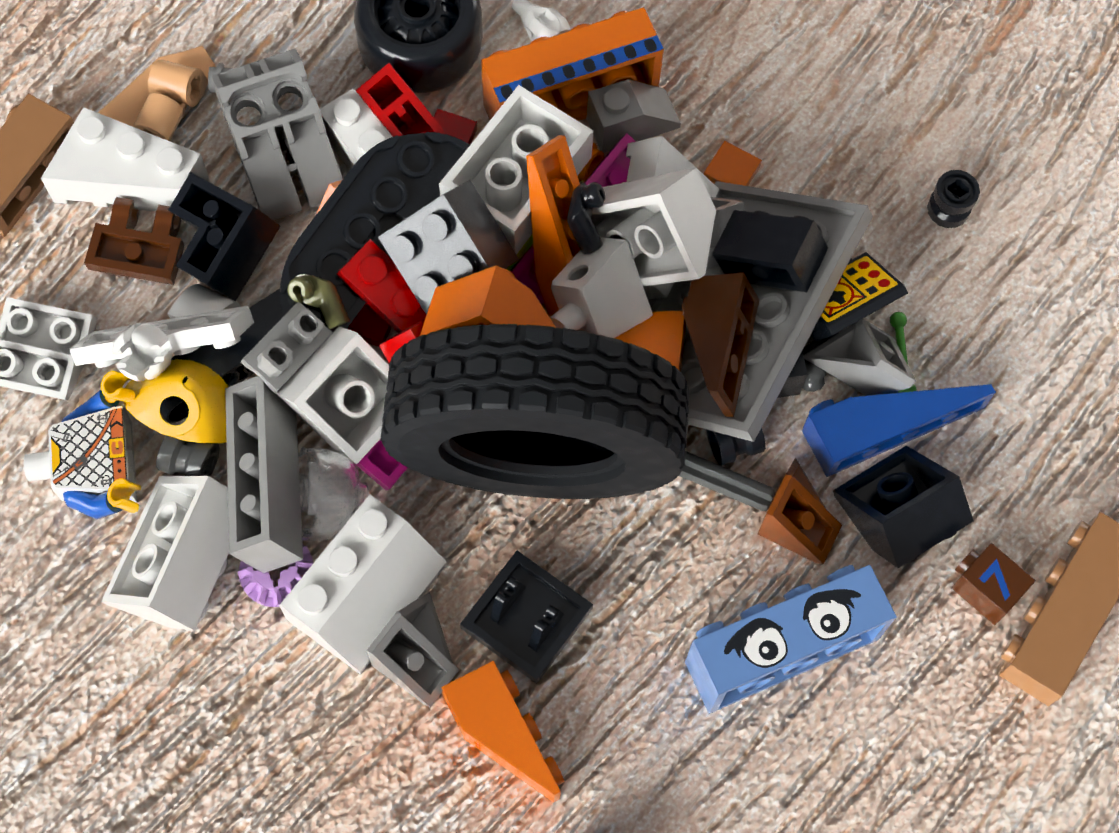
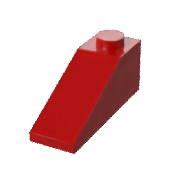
(397, 104)

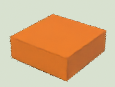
(732, 166)

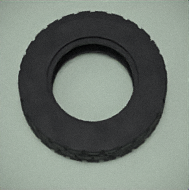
(536, 412)

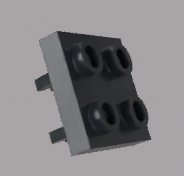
(526, 616)

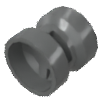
(187, 457)

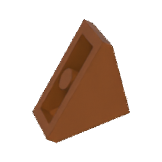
(800, 518)

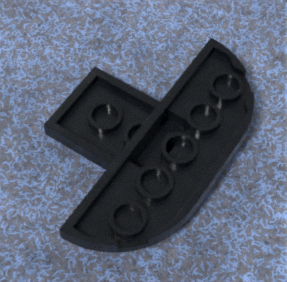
(372, 198)

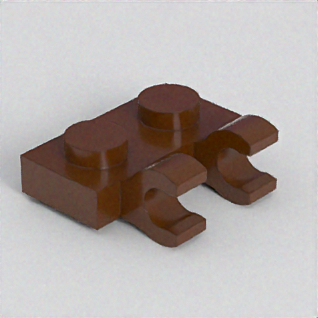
(136, 253)

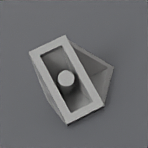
(864, 360)
(414, 651)

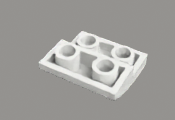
(38, 345)

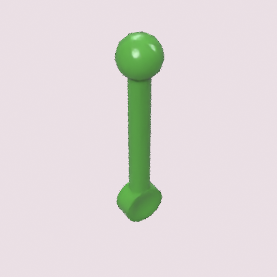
(898, 321)

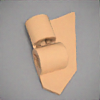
(162, 93)

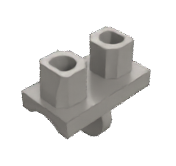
(286, 346)

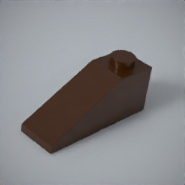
(721, 324)

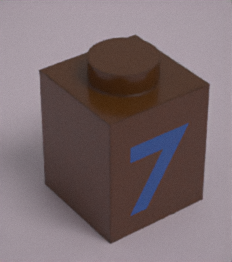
(991, 582)

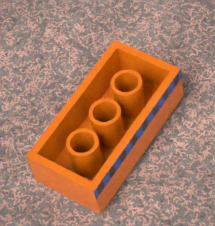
(576, 62)

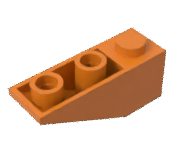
(493, 724)

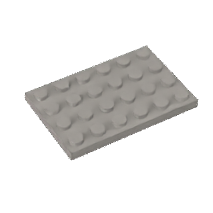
(783, 315)

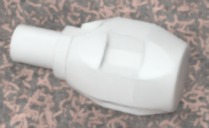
(540, 20)

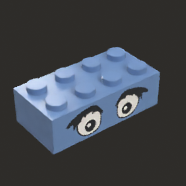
(788, 637)

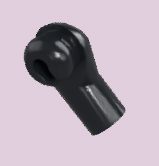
(579, 216)

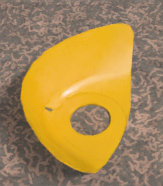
(202, 393)

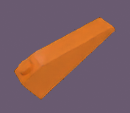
(551, 186)

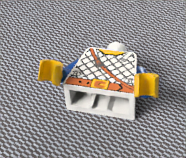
(92, 454)

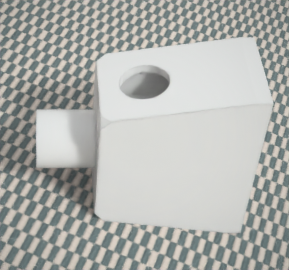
(601, 292)

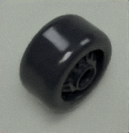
(421, 39)

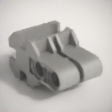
(258, 145)

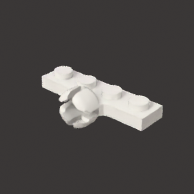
(150, 345)

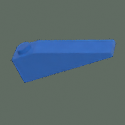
(872, 424)

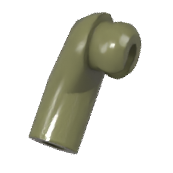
(319, 294)

